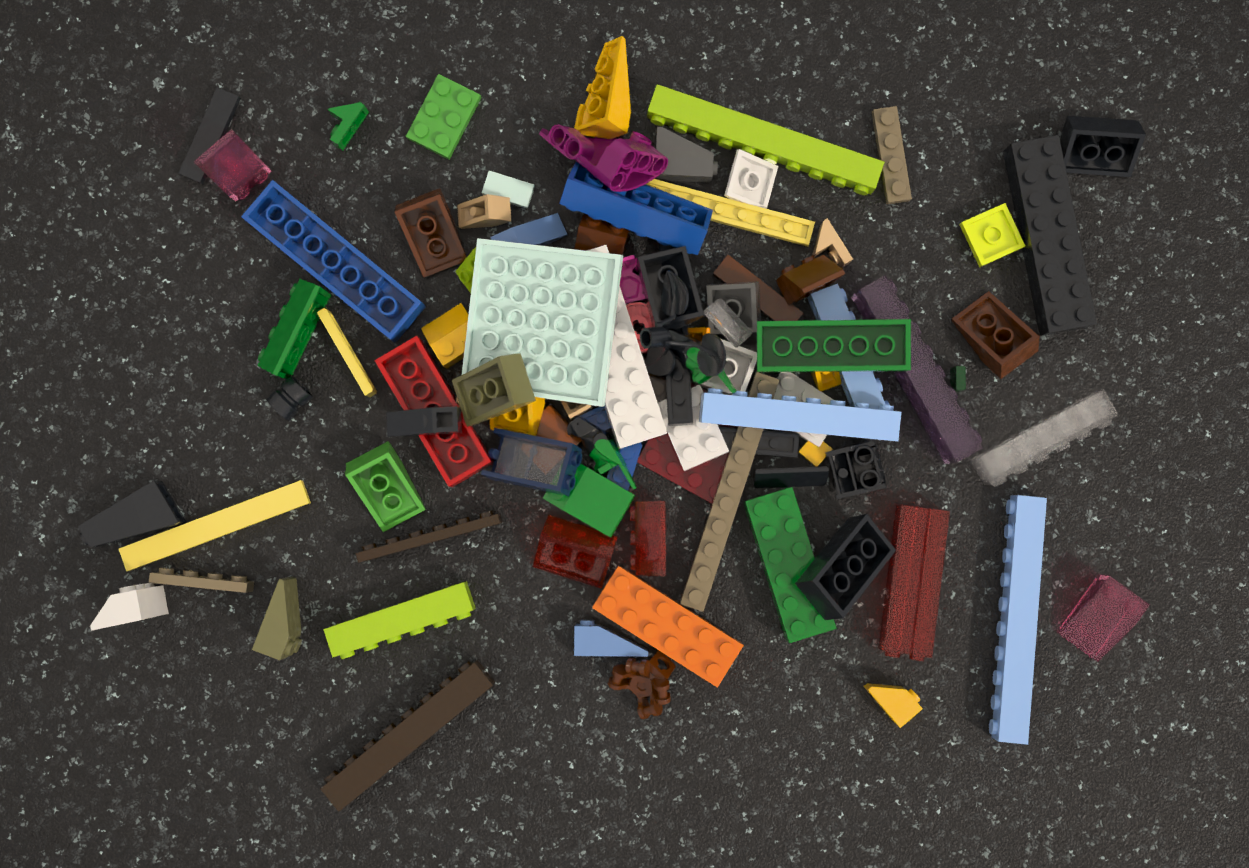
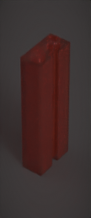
(914, 582)

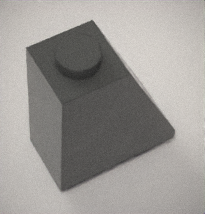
(685, 159)

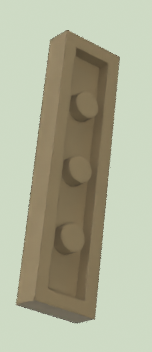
(891, 151)
(191, 579)

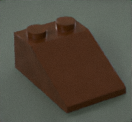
(431, 232)
(996, 334)

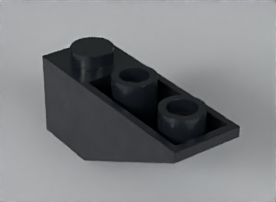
(424, 421)

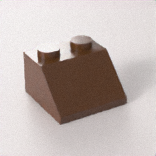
(808, 278)

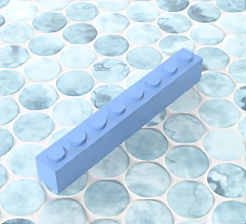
(800, 416)

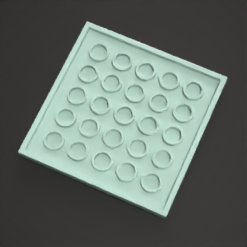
(549, 308)

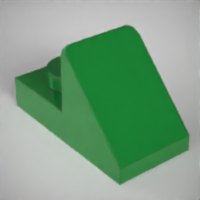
(351, 118)

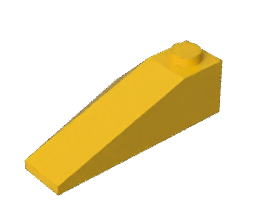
(608, 102)

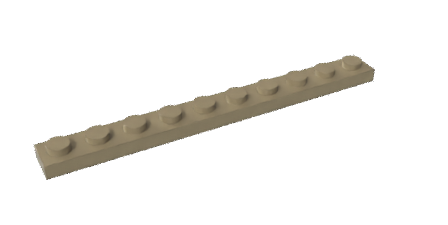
(725, 504)

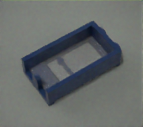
(534, 462)

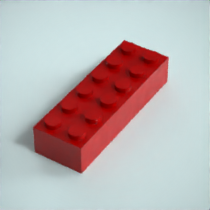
(421, 385)

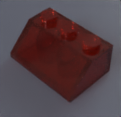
(649, 538)
(574, 551)

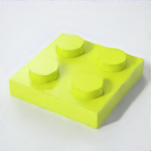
(992, 235)

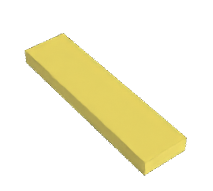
(347, 352)

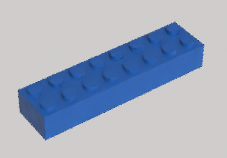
(333, 261)

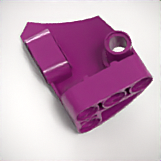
(614, 161)

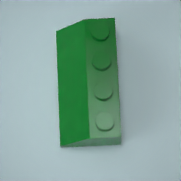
(294, 329)

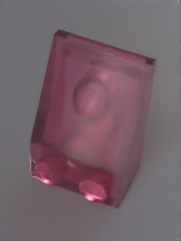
(233, 166)
(1102, 617)

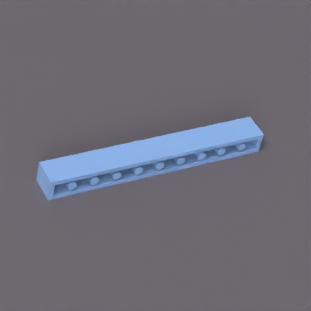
(1018, 619)

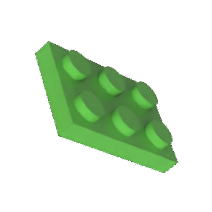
(443, 116)

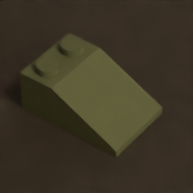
(493, 389)
(282, 623)

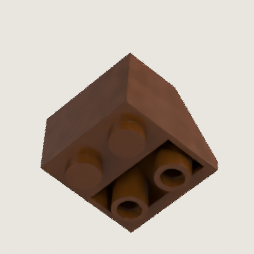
(598, 233)

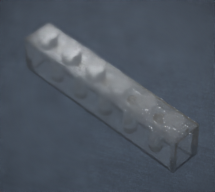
(1045, 437)

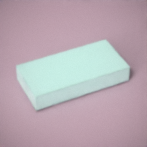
(501, 185)

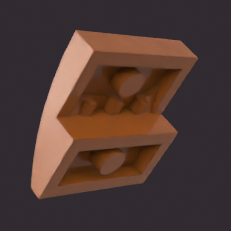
(555, 427)

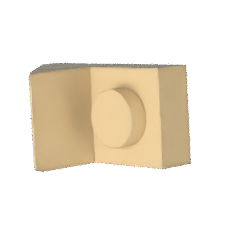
(829, 239)

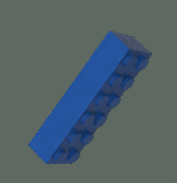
(641, 210)

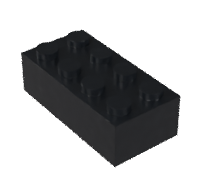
(845, 567)

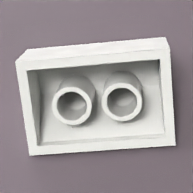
(132, 605)

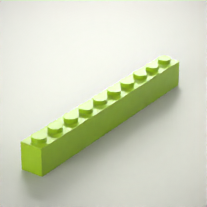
(764, 140)

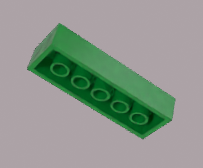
(834, 345)
(785, 557)

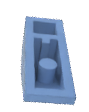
(537, 232)
(598, 640)

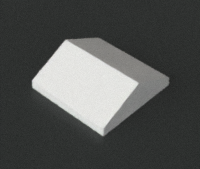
(751, 179)

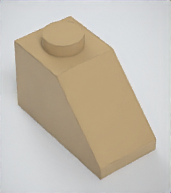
(484, 212)

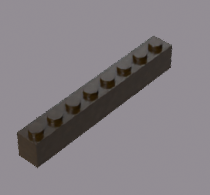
(408, 735)

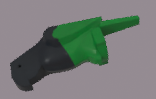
(689, 358)
(599, 447)

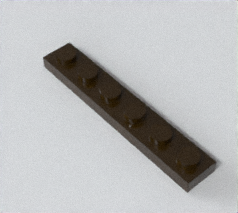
(419, 538)

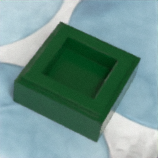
(958, 378)

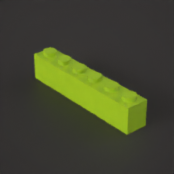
(399, 619)

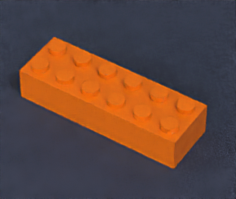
(667, 626)

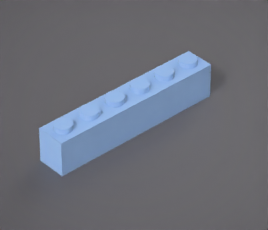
(858, 386)

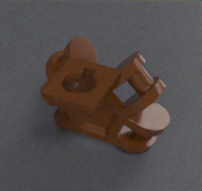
(644, 682)

